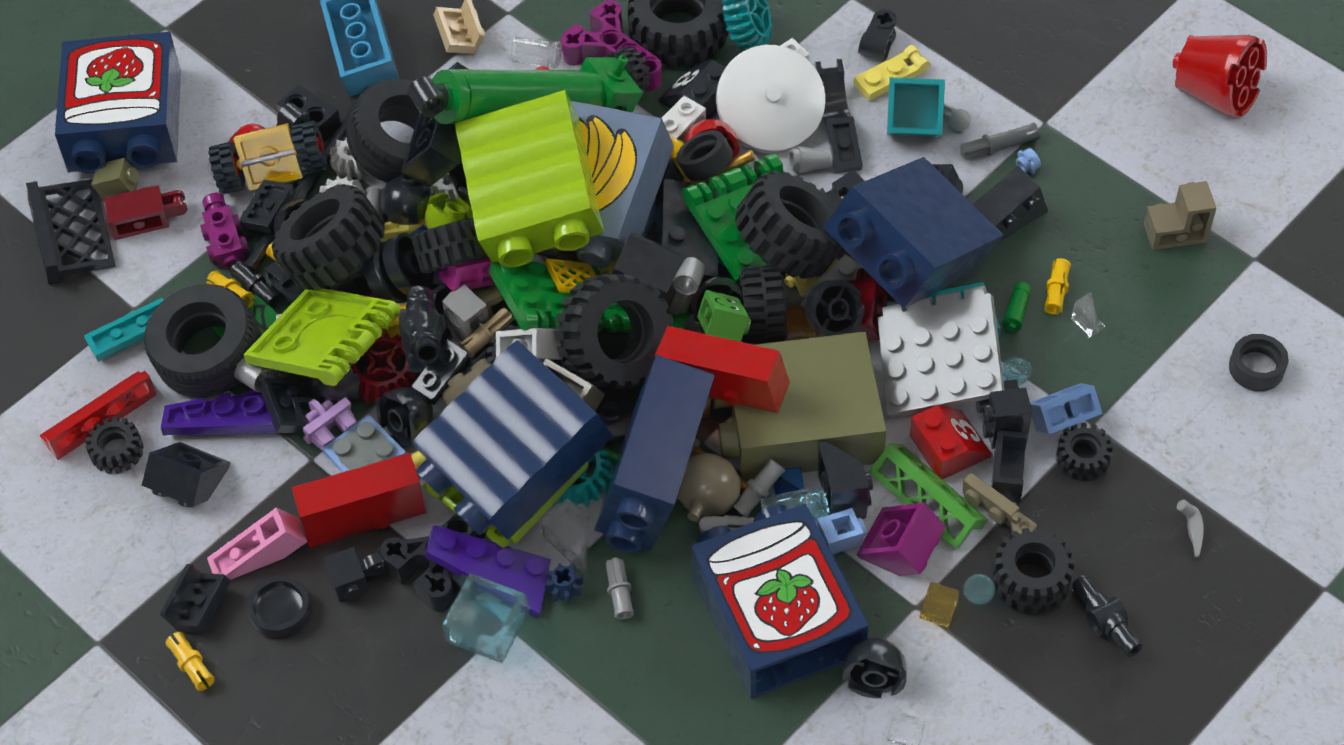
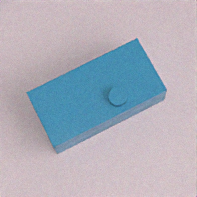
(359, 43)

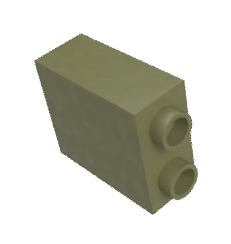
(828, 400)

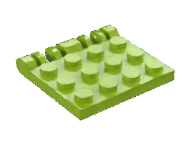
(320, 330)

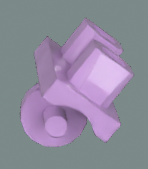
(325, 417)

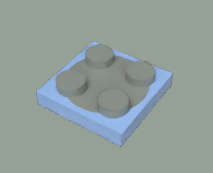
(362, 446)

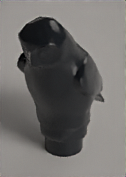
(421, 329)

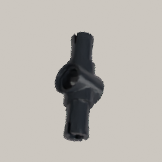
(1107, 616)

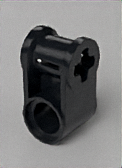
(879, 35)

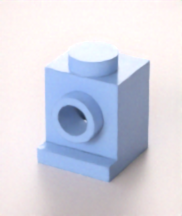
(842, 530)

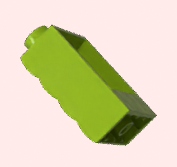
(529, 179)

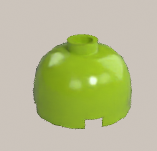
(445, 211)

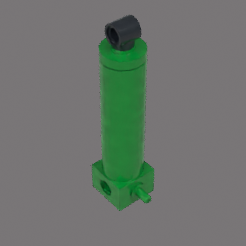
(468, 93)

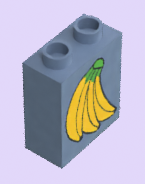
(626, 166)

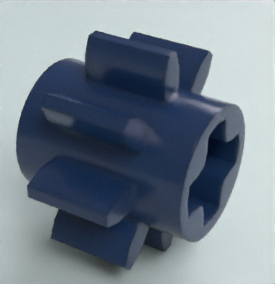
(564, 583)

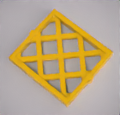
(551, 265)

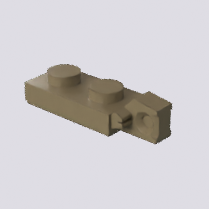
(998, 507)

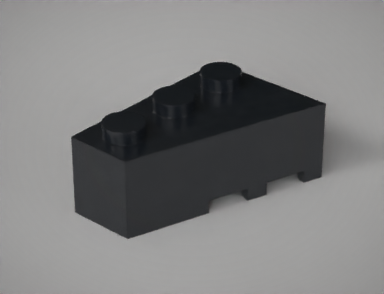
(1012, 202)

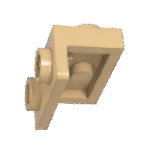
(460, 28)

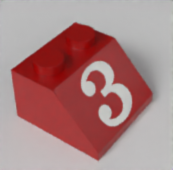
(947, 440)

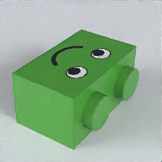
(723, 316)

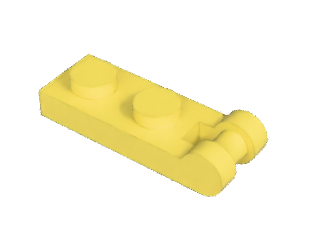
(876, 80)

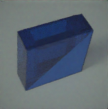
(789, 481)

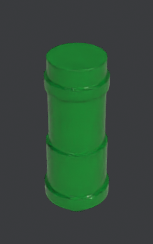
(1017, 307)

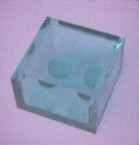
(486, 618)

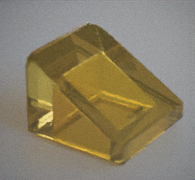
(939, 604)

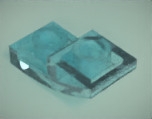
(813, 497)

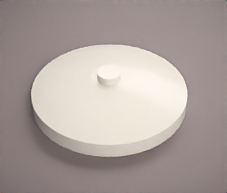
(771, 98)

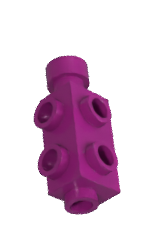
(222, 232)

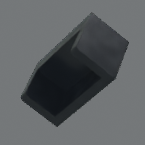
(1009, 464)

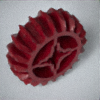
(382, 374)

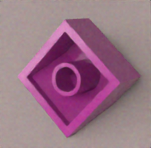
(902, 539)

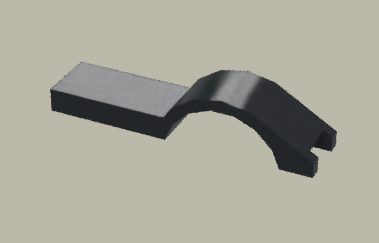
(838, 121)

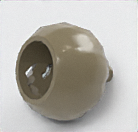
(708, 486)

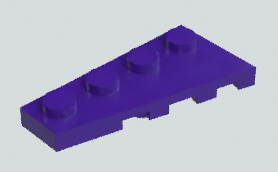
(220, 416)
(490, 561)

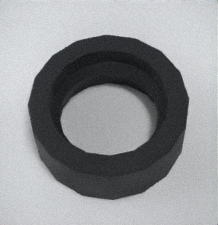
(704, 155)
(1263, 344)

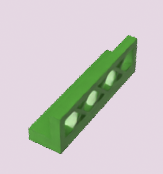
(934, 485)

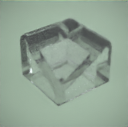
(1085, 316)

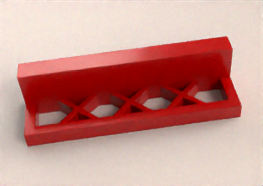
(115, 402)

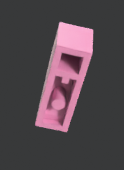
(259, 545)

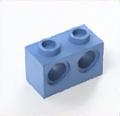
(1065, 408)

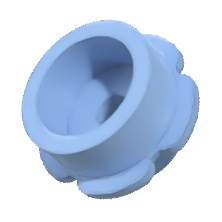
(1028, 161)

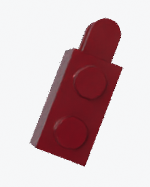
(143, 210)
(873, 298)

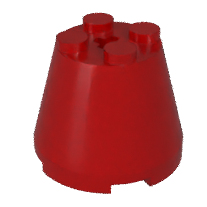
(1222, 70)

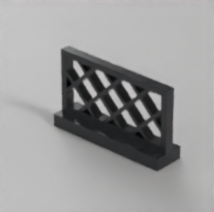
(45, 227)

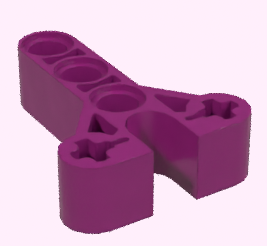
(607, 37)

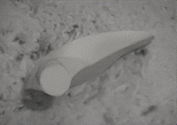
(1194, 524)

